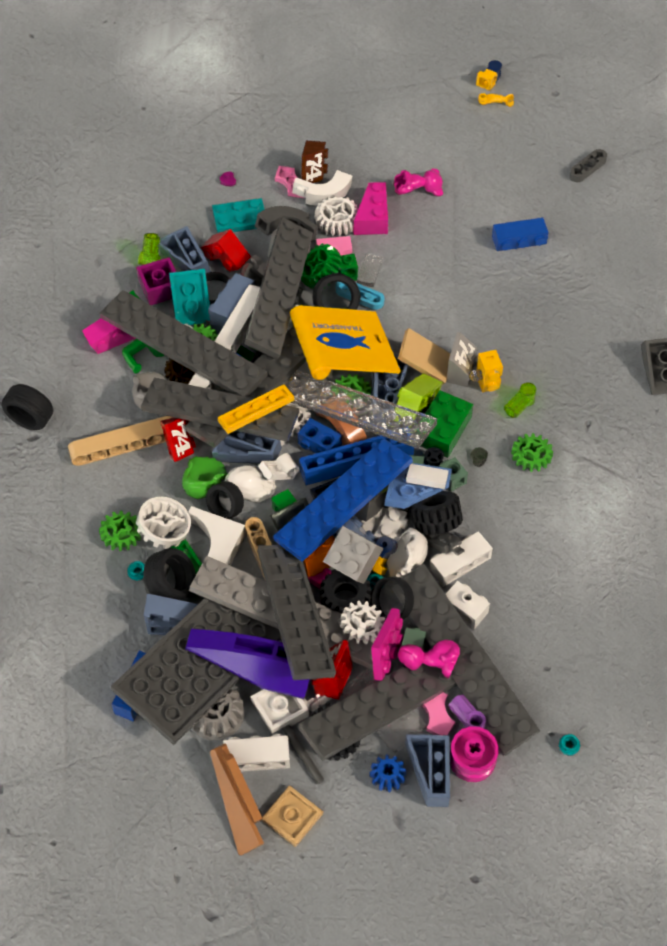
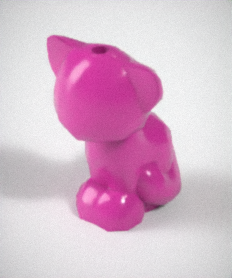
(407, 182)
(442, 655)

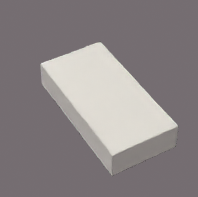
(427, 476)

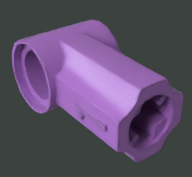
(466, 712)

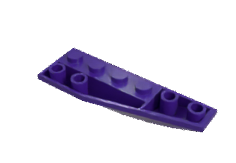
(249, 657)

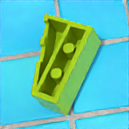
(419, 393)

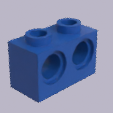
(321, 436)

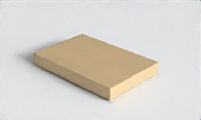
(424, 355)

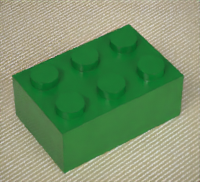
(452, 418)

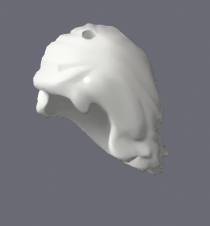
(251, 483)
(405, 561)

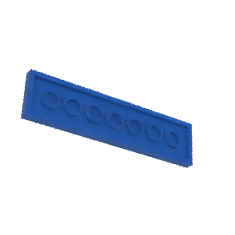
(342, 499)

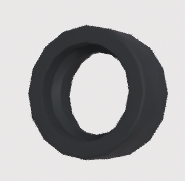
(233, 493)

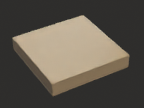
(292, 816)

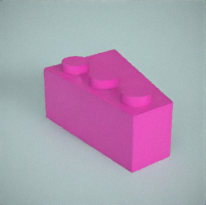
(373, 211)
(105, 336)

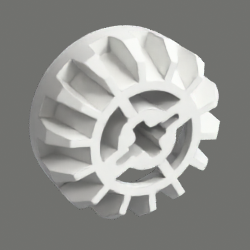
(160, 517)

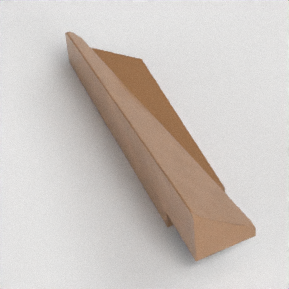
(238, 801)

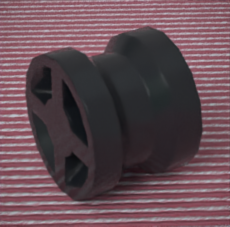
(433, 454)

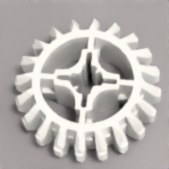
(336, 215)

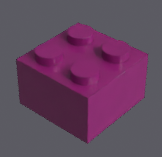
(156, 280)

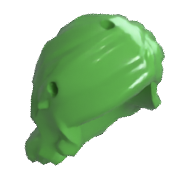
(202, 475)

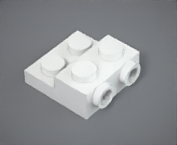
(387, 523)
(280, 709)

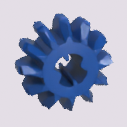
(389, 765)

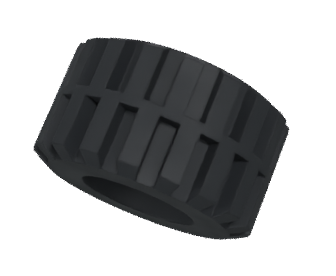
(437, 513)
(338, 581)

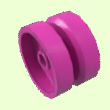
(473, 754)

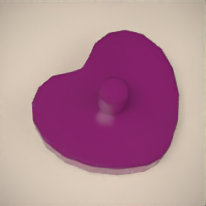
(228, 179)

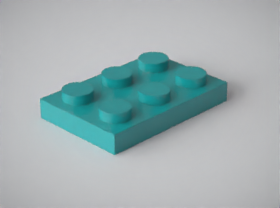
(237, 215)
(190, 296)

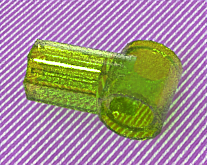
(150, 249)
(521, 400)

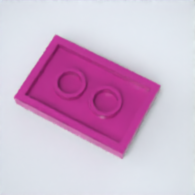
(386, 644)

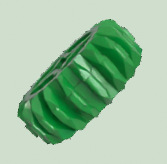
(319, 263)

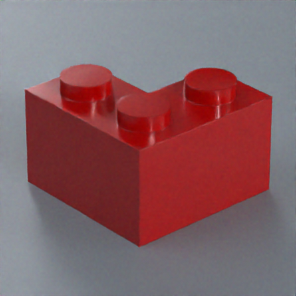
(227, 249)

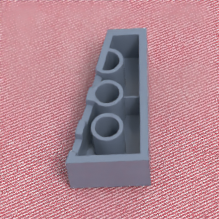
(388, 384)

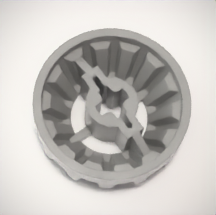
(217, 724)

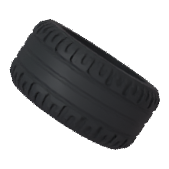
(337, 277)
(27, 407)
(155, 575)

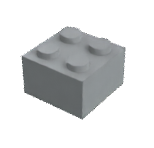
(353, 555)

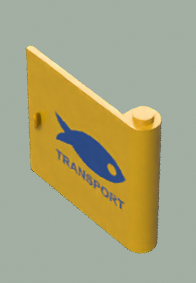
(342, 340)

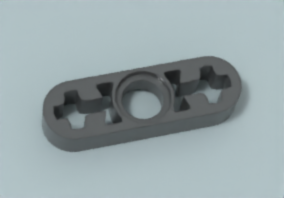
(586, 171)

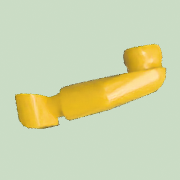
(491, 98)

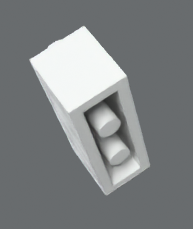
(451, 566)
(260, 752)

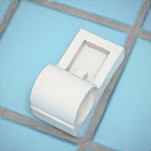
(281, 469)

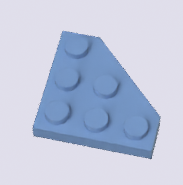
(404, 494)

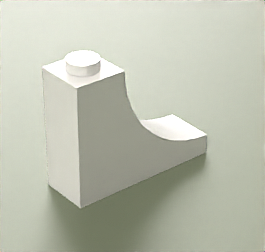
(223, 534)

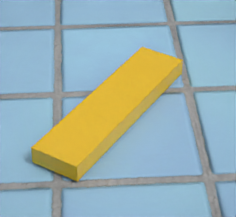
(256, 408)

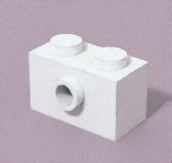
(468, 604)

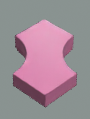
(286, 176)
(439, 720)

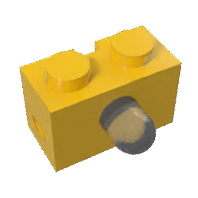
(488, 371)

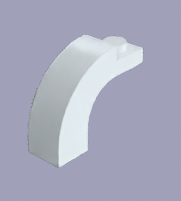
(315, 193)

